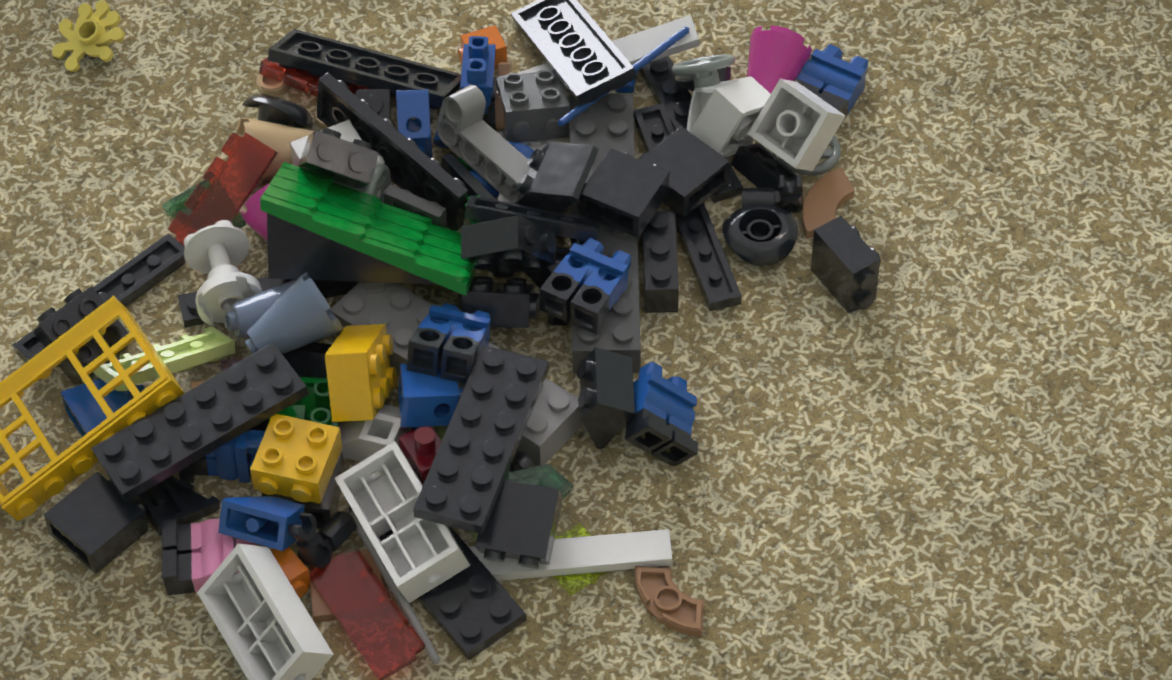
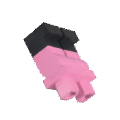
(193, 554)

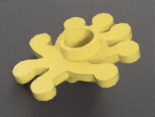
(90, 35)

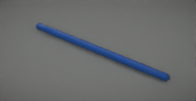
(637, 66)

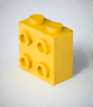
(296, 458)

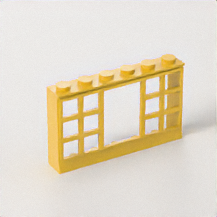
(78, 457)

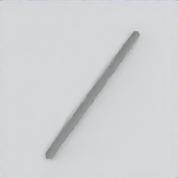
(405, 606)

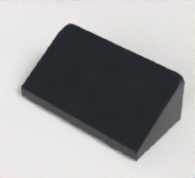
(760, 166)

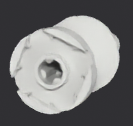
(217, 253)

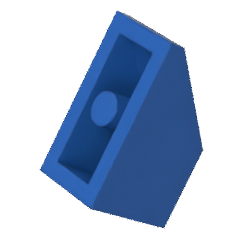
(260, 520)

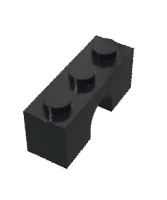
(660, 264)

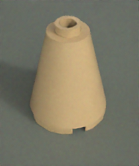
(274, 136)

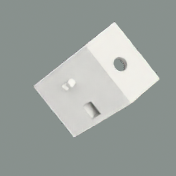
(419, 551)
(263, 617)

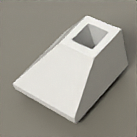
(367, 437)

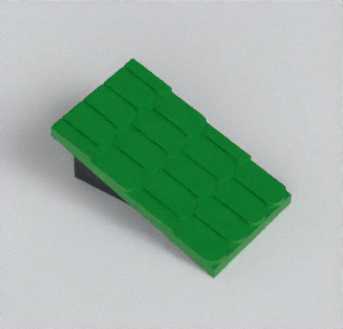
(354, 236)

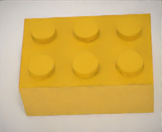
(360, 372)

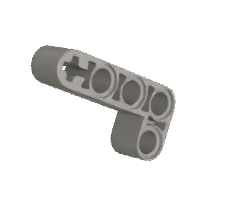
(478, 144)

